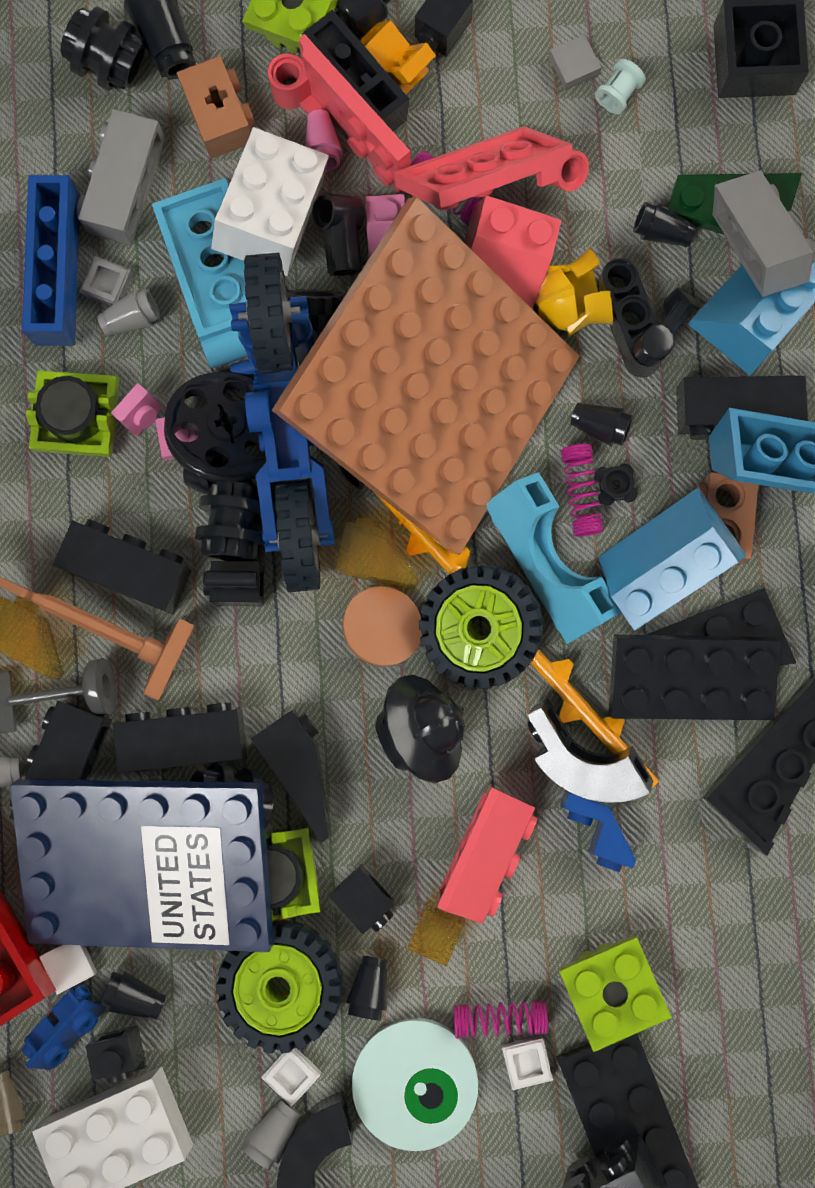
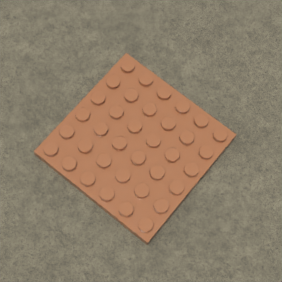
(428, 378)

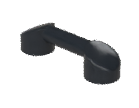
(659, 339)

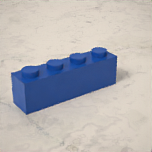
(51, 261)

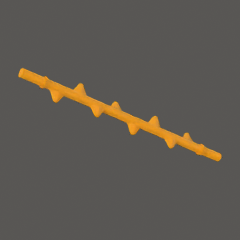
(555, 673)

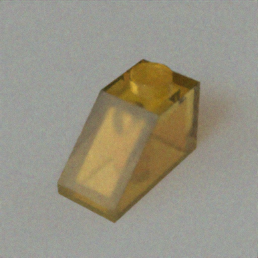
(373, 556)
(28, 637)

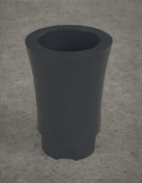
(163, 34)

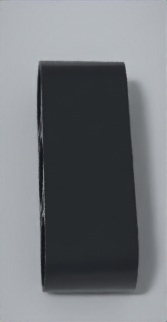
(633, 300)

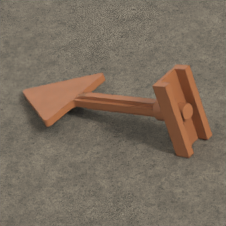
(159, 654)

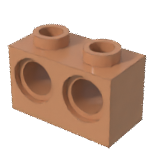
(741, 515)

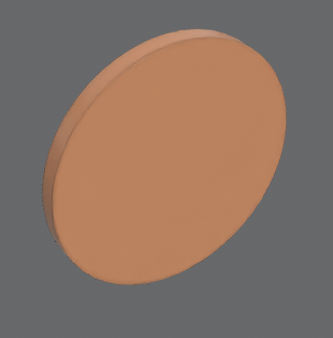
(382, 626)

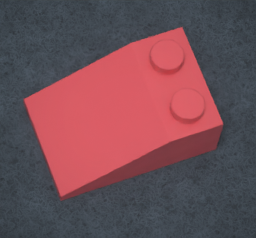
(513, 244)

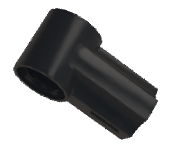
(340, 220)

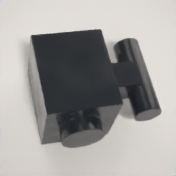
(235, 583)

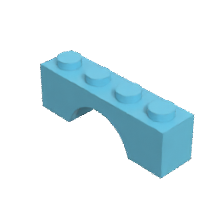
(525, 520)

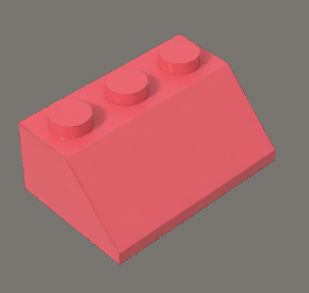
(486, 856)

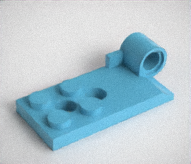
(205, 288)

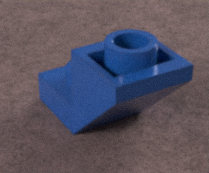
(608, 839)

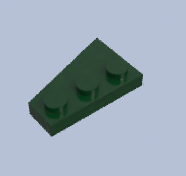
(694, 195)

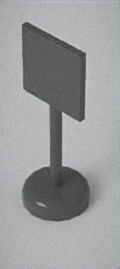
(97, 687)

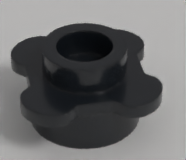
(621, 474)

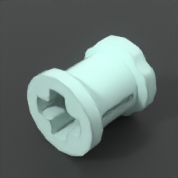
(620, 86)

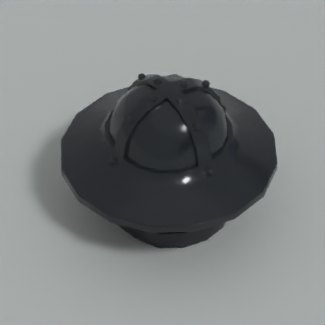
(421, 729)

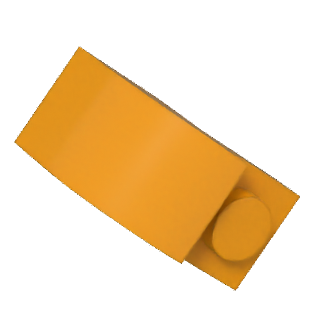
(400, 60)

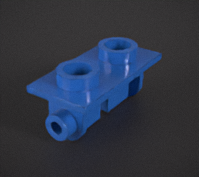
(50, 1042)

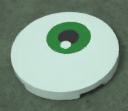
(415, 1084)

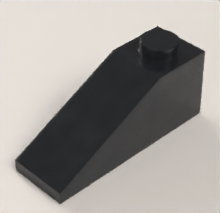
(360, 69)
(295, 760)

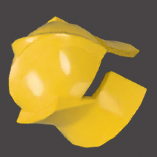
(571, 296)

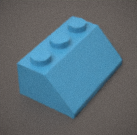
(751, 325)
(764, 450)
(669, 559)

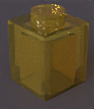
(435, 934)

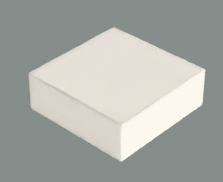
(68, 966)
(527, 1062)
(291, 1075)

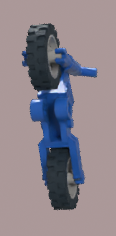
(273, 357)

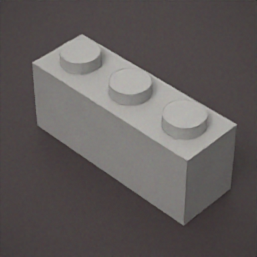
(121, 176)
(763, 233)

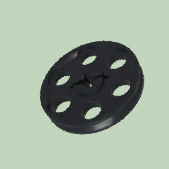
(211, 436)

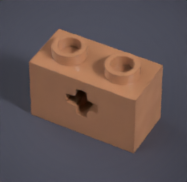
(207, 87)

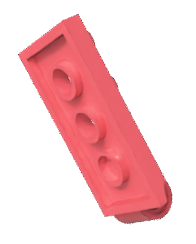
(324, 88)
(494, 163)

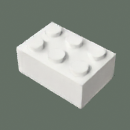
(269, 198)
(115, 1136)

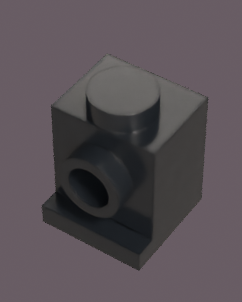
(116, 1054)

